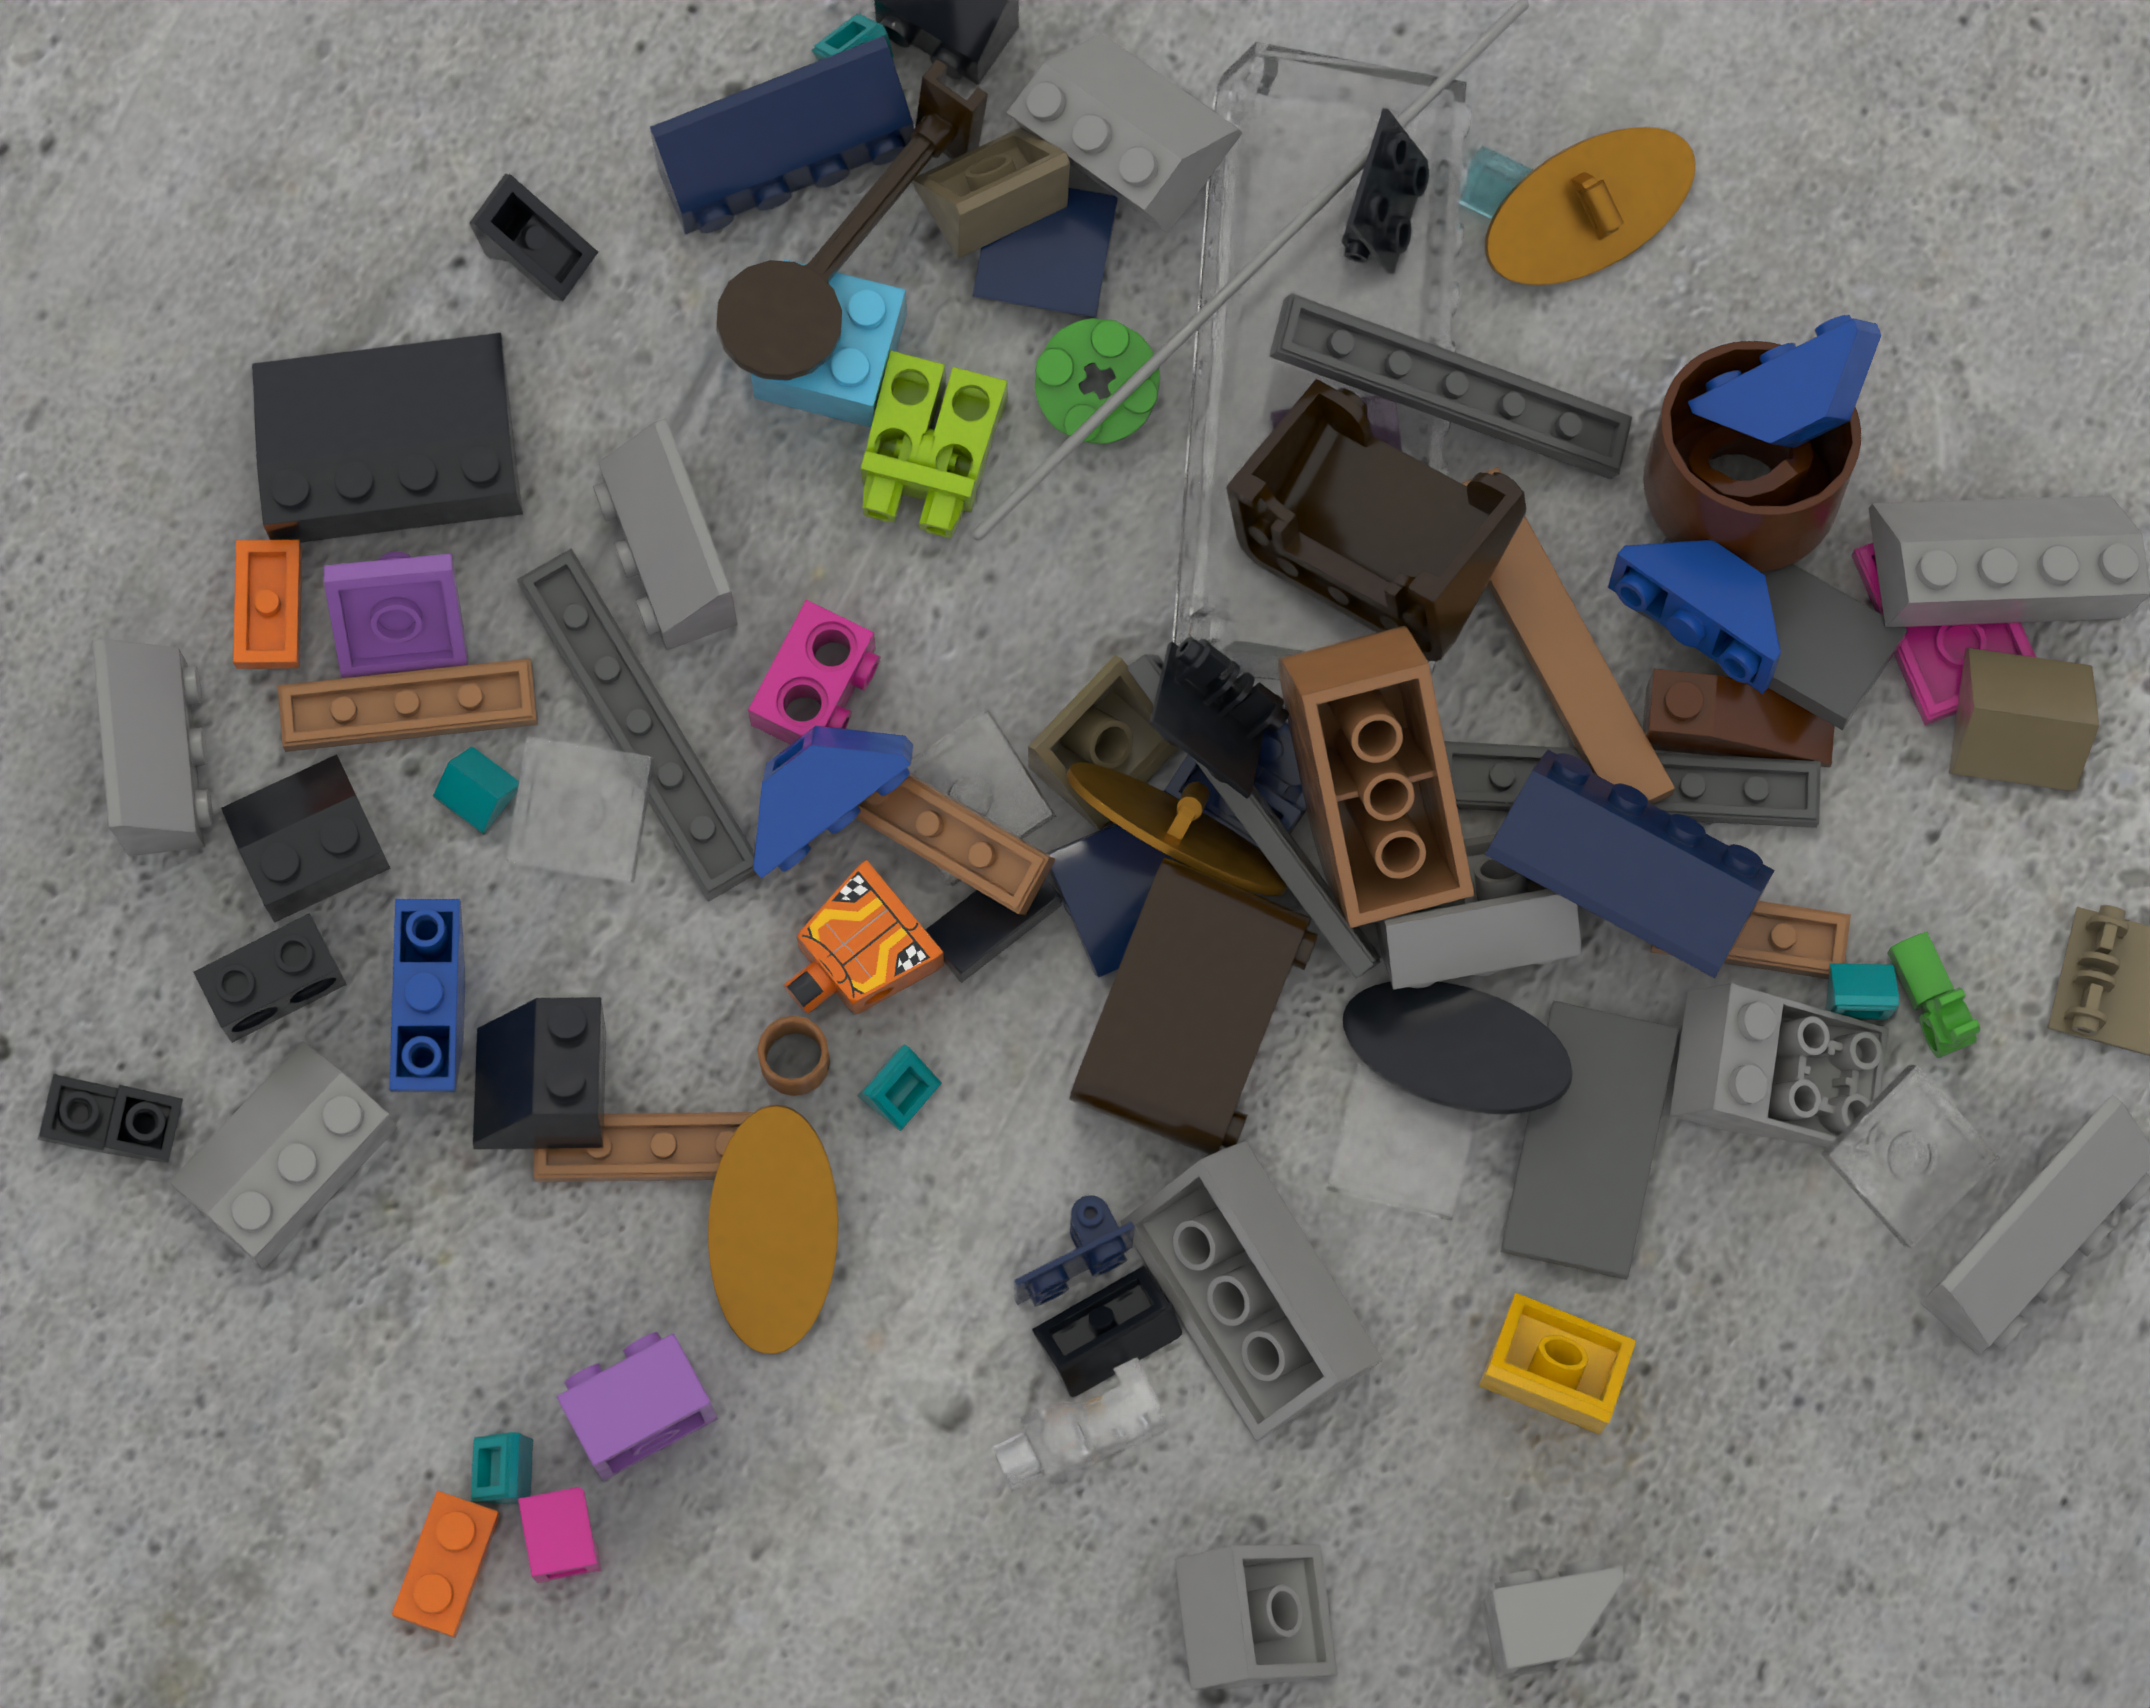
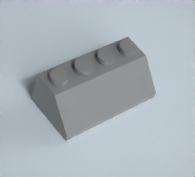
(2007, 561)
(2043, 1229)
(1251, 1289)

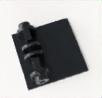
(1386, 196)
(1214, 712)

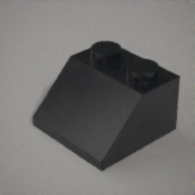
(956, 32)
(305, 838)
(541, 1076)

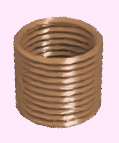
(786, 1026)

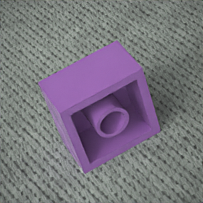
(636, 1404)

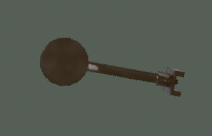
(785, 315)

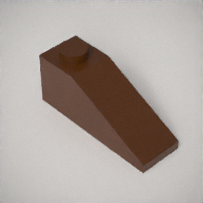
(1730, 719)

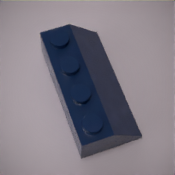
(783, 137)
(1631, 861)

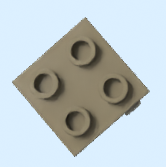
(2105, 981)

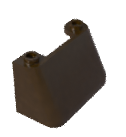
(1370, 522)
(1191, 1008)

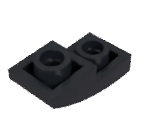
(110, 1119)

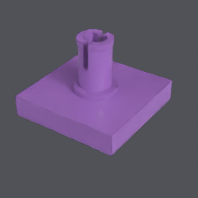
(395, 614)

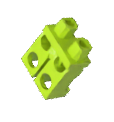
(926, 462)

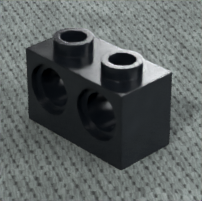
(269, 978)

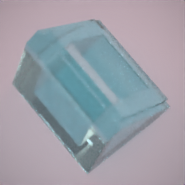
(1491, 180)

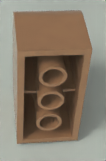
(1376, 775)

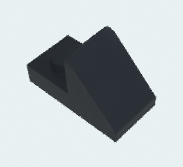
(532, 238)

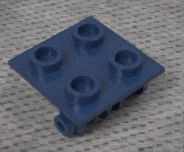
(1098, 1246)

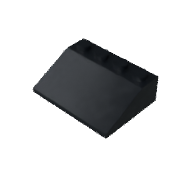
(385, 439)

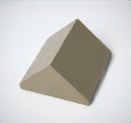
(995, 189)
(2024, 720)
(1100, 727)

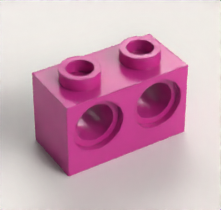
(799, 674)

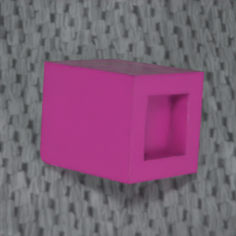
(558, 1535)

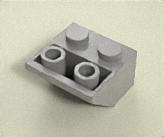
(1543, 1622)

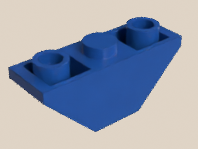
(1797, 388)
(1705, 602)
(819, 788)
(427, 996)

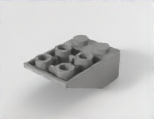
(1774, 1066)

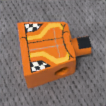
(862, 947)

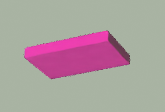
(1934, 655)

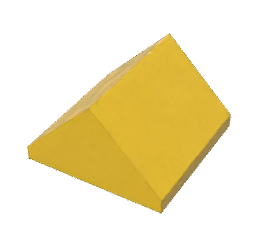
(1558, 1364)

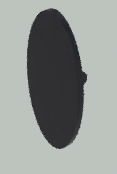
(1458, 1047)

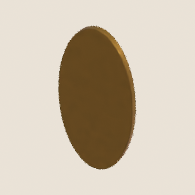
(1590, 205)
(1177, 826)
(773, 1229)

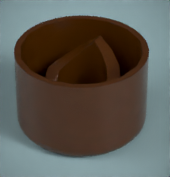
(1759, 520)

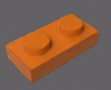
(267, 604)
(446, 1564)

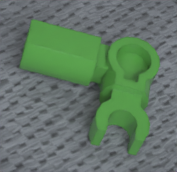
(1946, 1017)

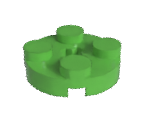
(1063, 369)

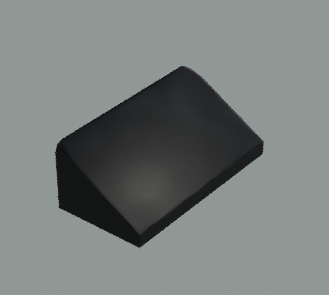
(984, 928)
(1107, 1331)

